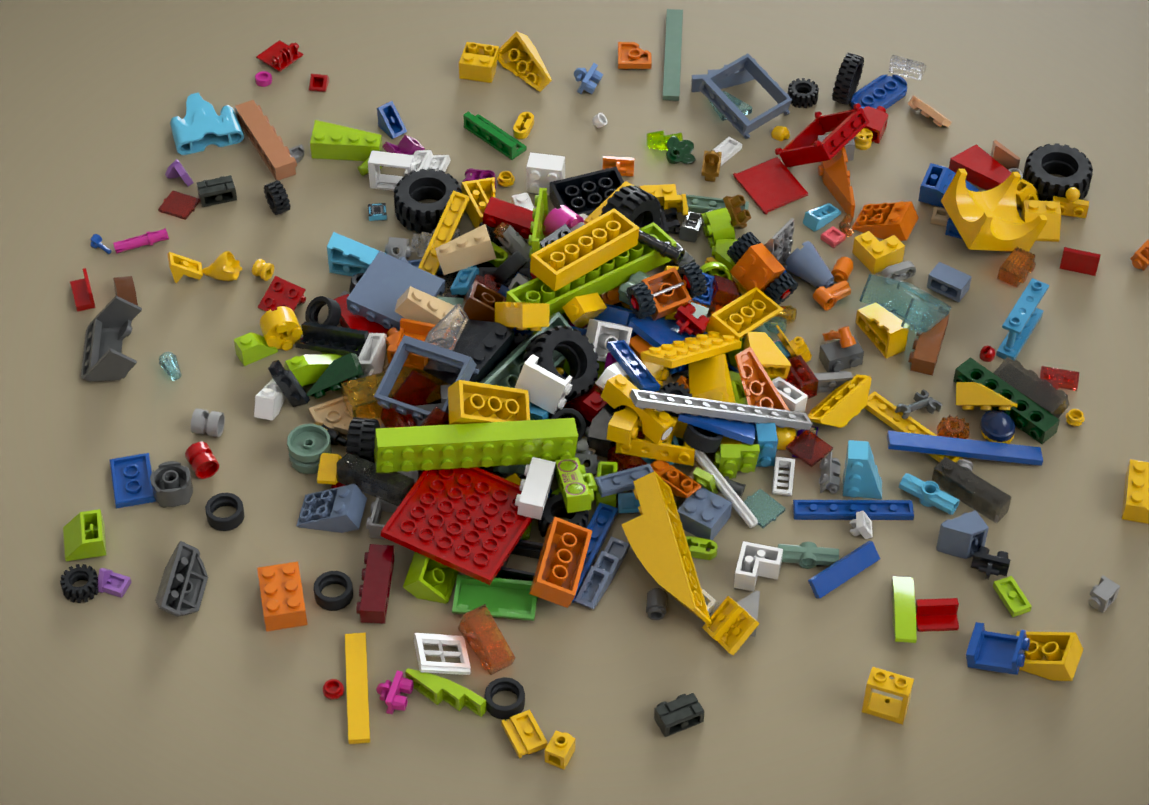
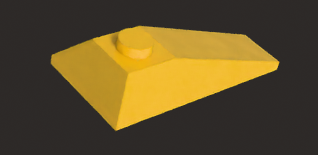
(523, 60)

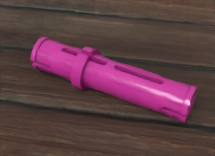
(142, 240)

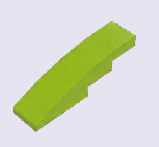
(904, 609)
(440, 689)

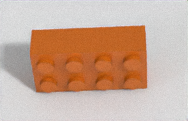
(561, 562)

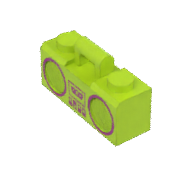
(573, 486)

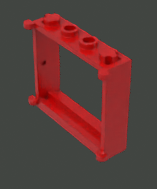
(844, 128)

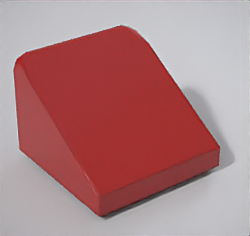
(318, 82)

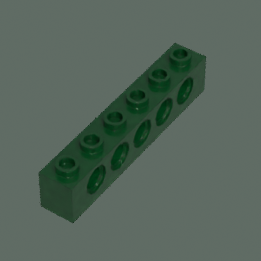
(1026, 416)

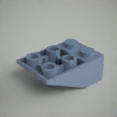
(333, 509)

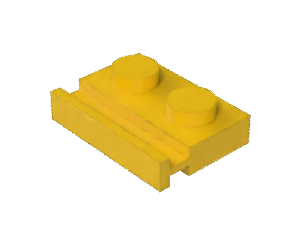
(524, 733)

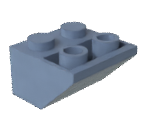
(962, 535)

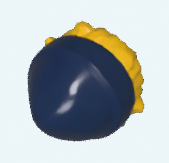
(997, 427)

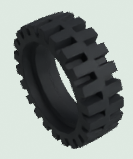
(848, 78)

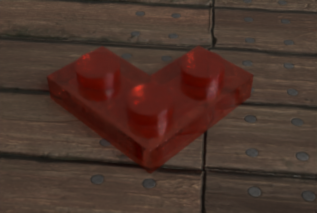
(1060, 378)

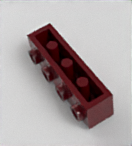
(377, 583)

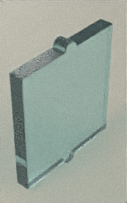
(764, 507)

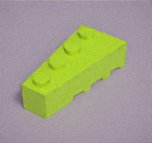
(342, 142)

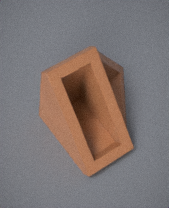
(1004, 156)

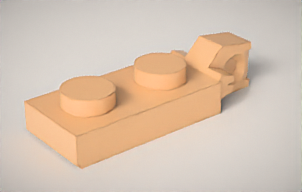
(916, 104)

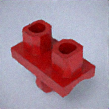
(688, 322)

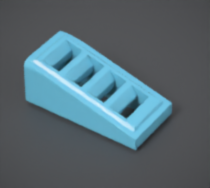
(819, 217)

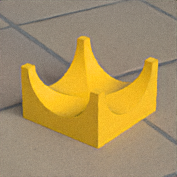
(990, 217)

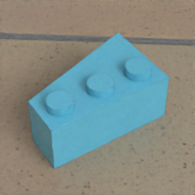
(348, 256)
(860, 472)

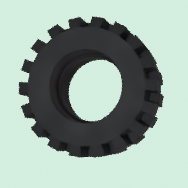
(362, 438)
(556, 508)

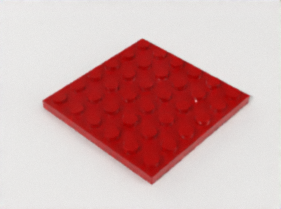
(460, 520)

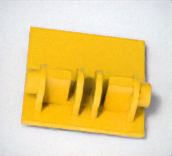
(796, 346)

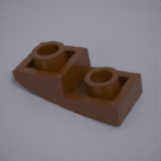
(125, 289)

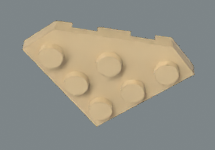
(333, 415)

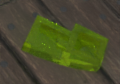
(658, 139)

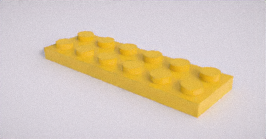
(691, 349)

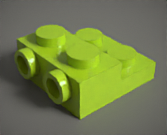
(736, 458)

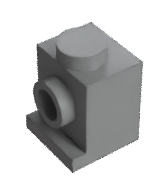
(1103, 594)

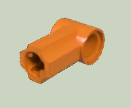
(829, 296)

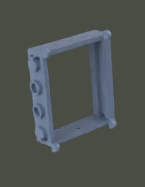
(730, 110)
(426, 350)

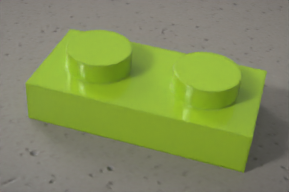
(705, 479)
(1012, 596)

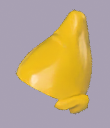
(224, 268)

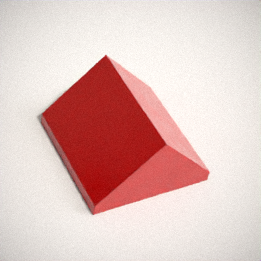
(1079, 261)

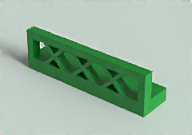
(493, 135)

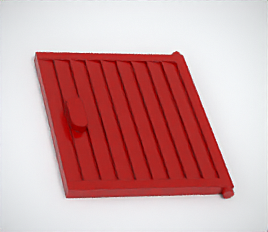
(770, 185)

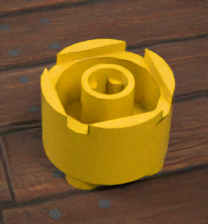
(280, 328)

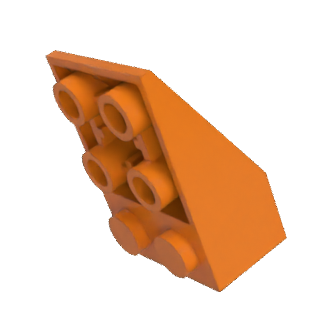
(887, 220)

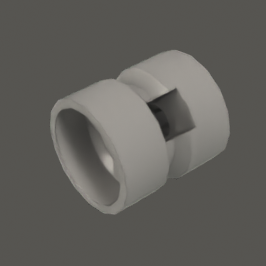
(204, 422)

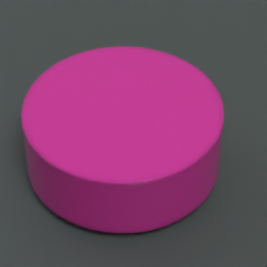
(263, 78)

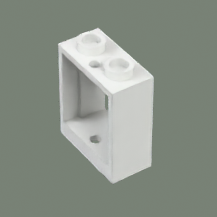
(387, 159)

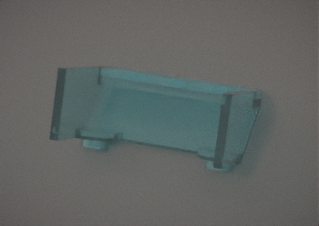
(916, 306)

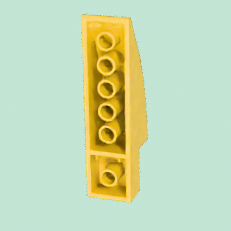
(662, 544)

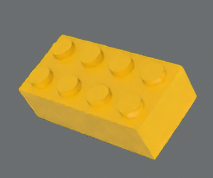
(486, 403)

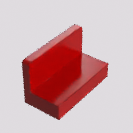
(82, 293)
(937, 614)

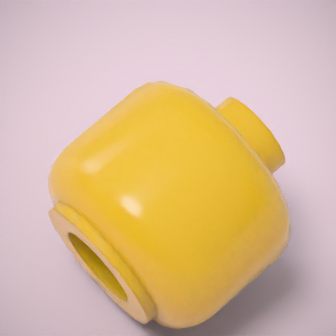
(780, 133)

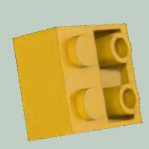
(478, 62)

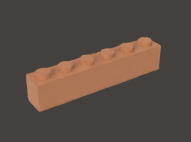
(266, 140)

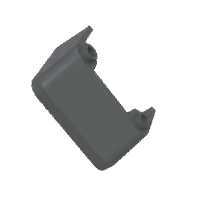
(104, 340)

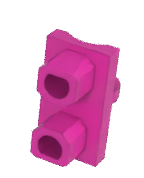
(392, 692)

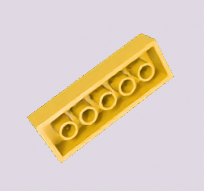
(584, 249)

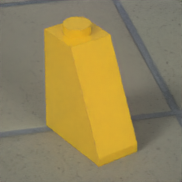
(583, 308)
(768, 354)

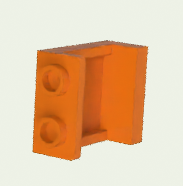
(416, 330)

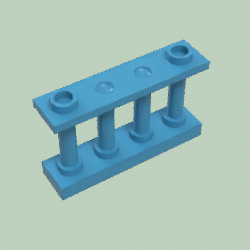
(1022, 320)

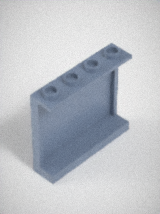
(383, 285)

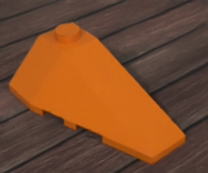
(756, 382)

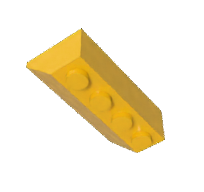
(744, 314)

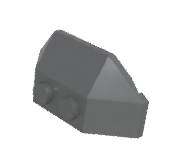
(182, 582)

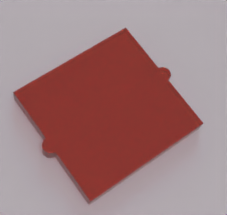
(179, 205)
(809, 448)

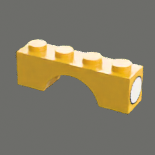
(656, 424)

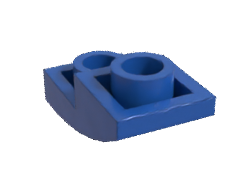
(706, 297)

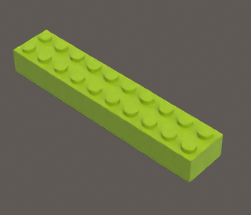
(599, 280)
(473, 444)

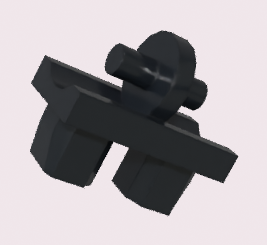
(989, 563)

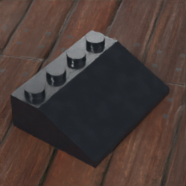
(585, 191)
(483, 342)

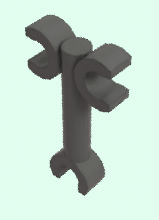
(922, 400)

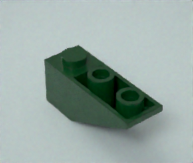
(338, 372)

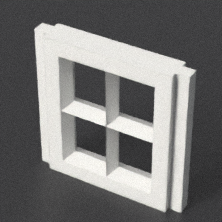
(441, 667)

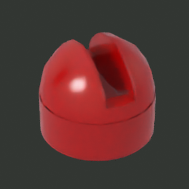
(989, 356)

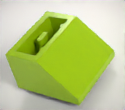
(85, 536)

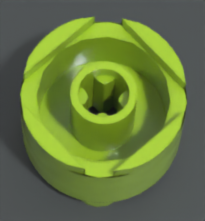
(717, 225)

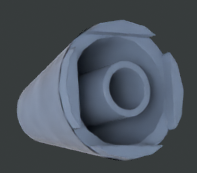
(809, 266)

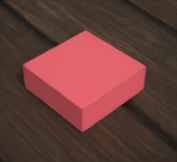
(833, 237)

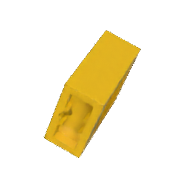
(885, 706)

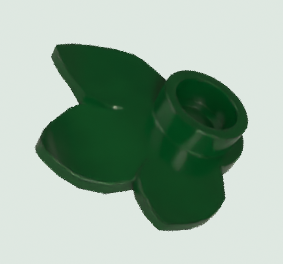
(679, 151)

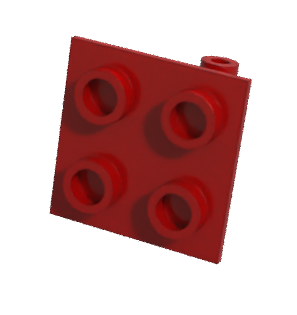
(280, 55)
(282, 294)

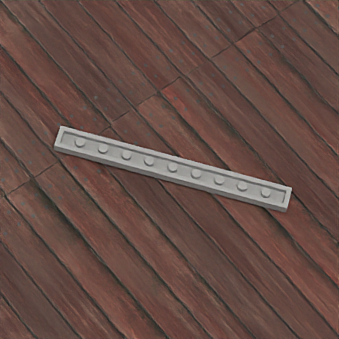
(719, 409)

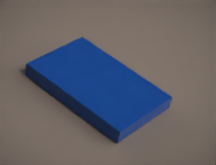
(132, 480)

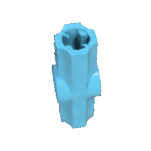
(929, 493)

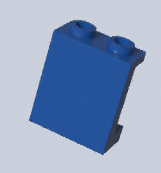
(996, 650)

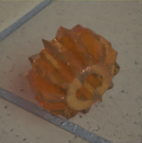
(953, 428)

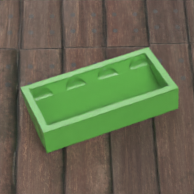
(502, 597)

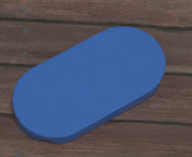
(881, 92)

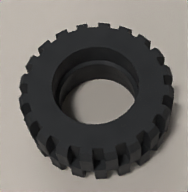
(1061, 161)
(421, 186)
(635, 205)
(577, 352)

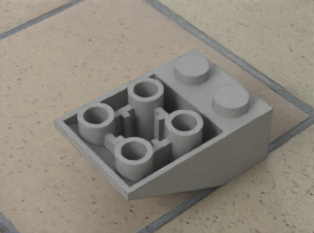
(781, 242)

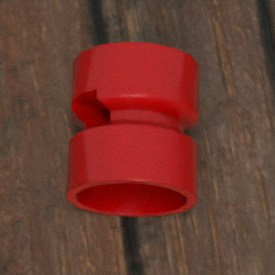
(202, 460)

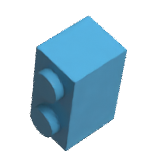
(767, 439)

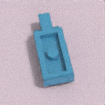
(464, 280)

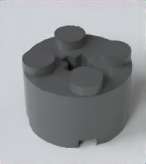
(172, 484)

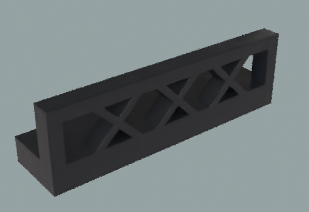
(331, 339)

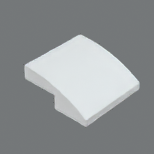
(426, 160)

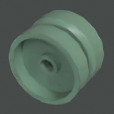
(306, 446)

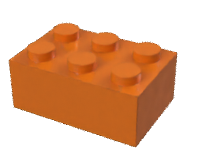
(282, 596)

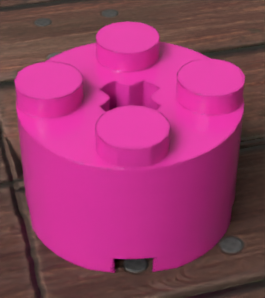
(559, 217)

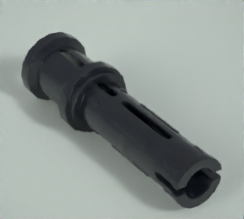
(665, 248)

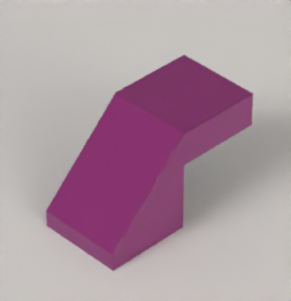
(406, 146)

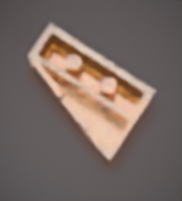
(486, 639)

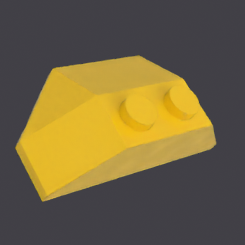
(842, 403)

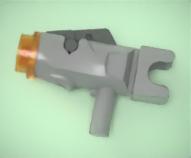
(513, 241)

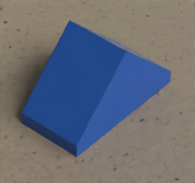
(390, 120)

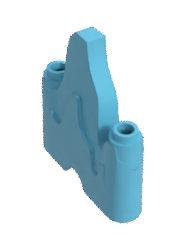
(204, 127)

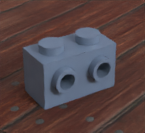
(949, 282)

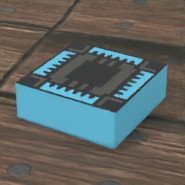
(377, 211)

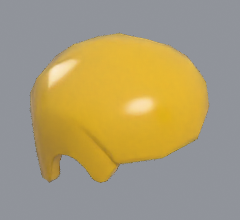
(785, 436)

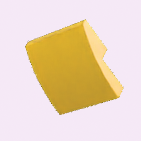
(731, 625)

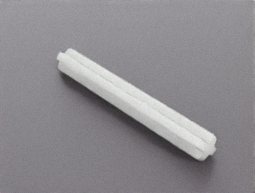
(726, 489)

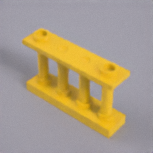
(662, 451)

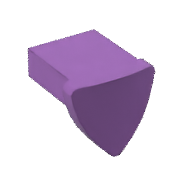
(177, 170)
(112, 582)

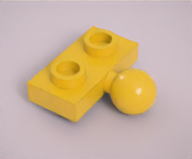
(1072, 205)

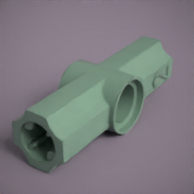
(809, 555)

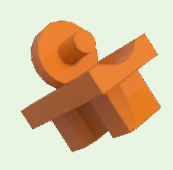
(624, 165)

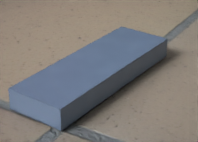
(621, 480)

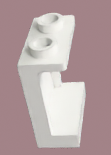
(543, 386)

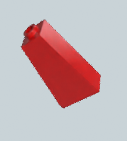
(980, 168)
(355, 321)

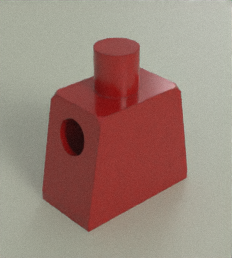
(878, 122)

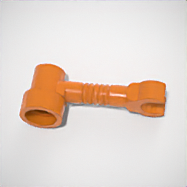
(843, 334)

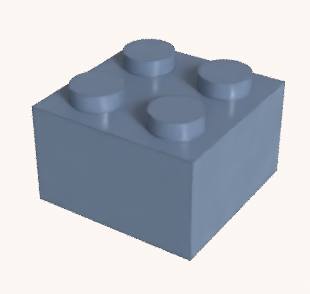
(704, 513)

